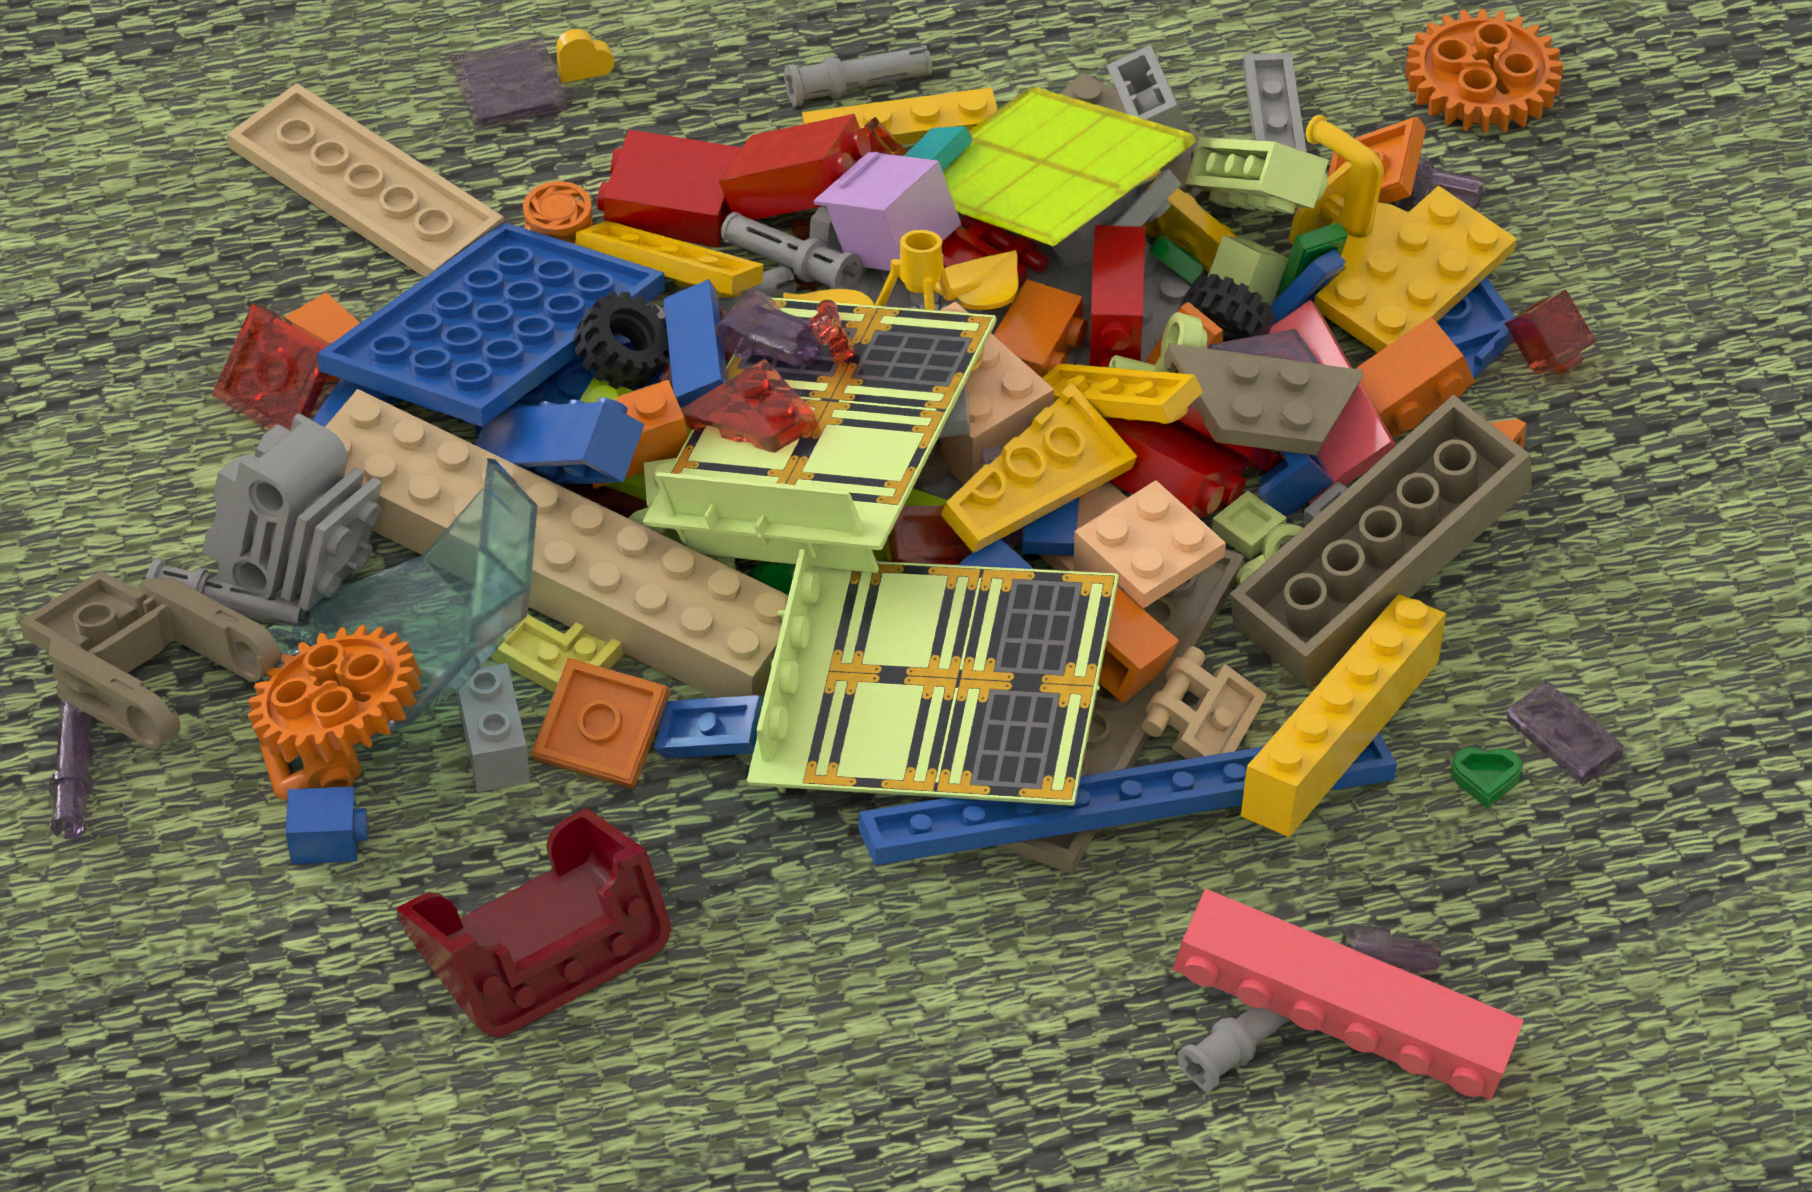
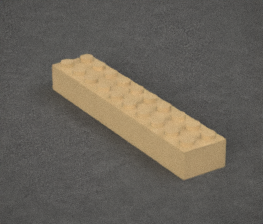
(588, 561)

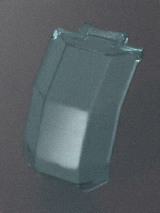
(449, 602)

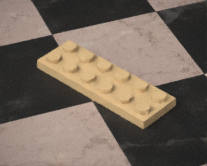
(362, 180)

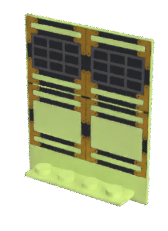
(850, 475)
(935, 681)

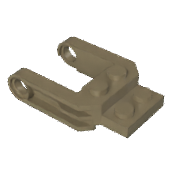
(111, 628)

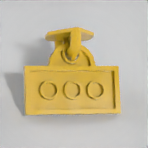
(1397, 261)

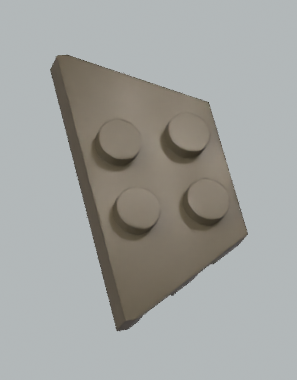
(1266, 398)

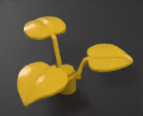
(974, 284)

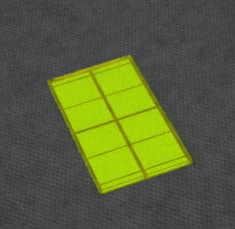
(1055, 163)

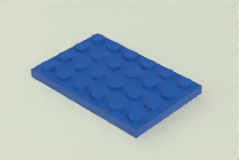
(484, 323)

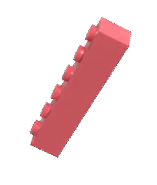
(1347, 995)

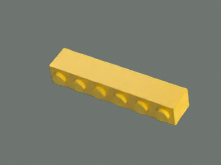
(1342, 715)

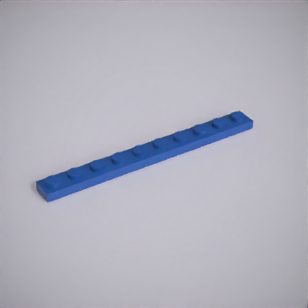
(1101, 802)

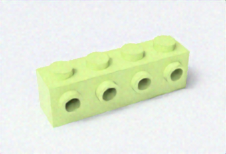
(1257, 175)

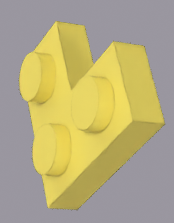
(542, 651)

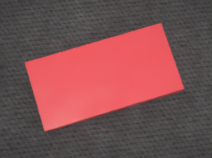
(1359, 434)

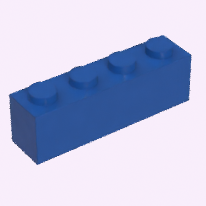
(566, 441)

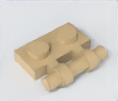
(1220, 716)

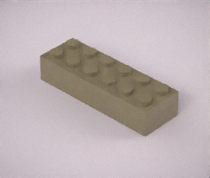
(1381, 540)

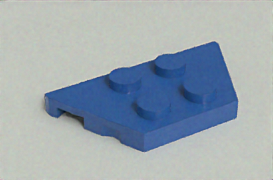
(1479, 326)

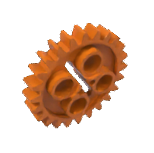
(1484, 70)
(335, 694)

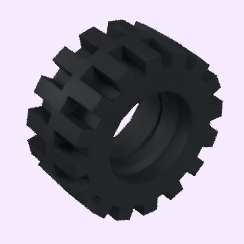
(1230, 306)
(611, 358)

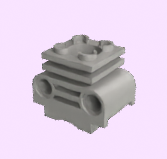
(292, 515)

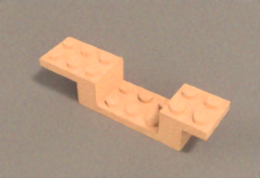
(1142, 538)

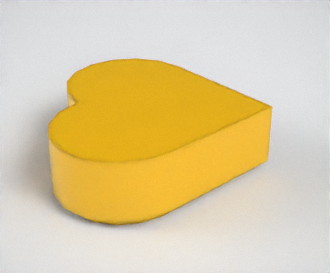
(581, 56)

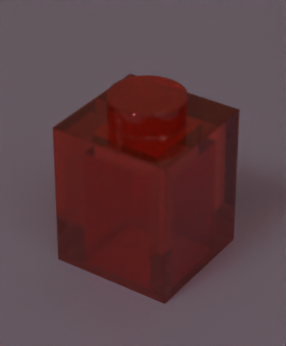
(1551, 334)

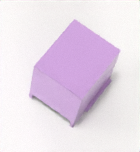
(883, 201)

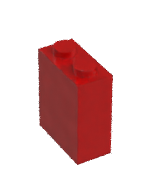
(792, 166)
(668, 187)
(1117, 293)
(1183, 462)

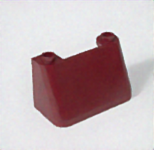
(551, 935)

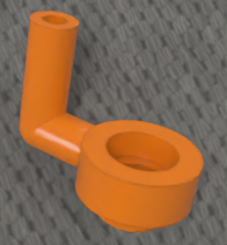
(338, 772)

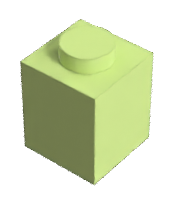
(1251, 265)

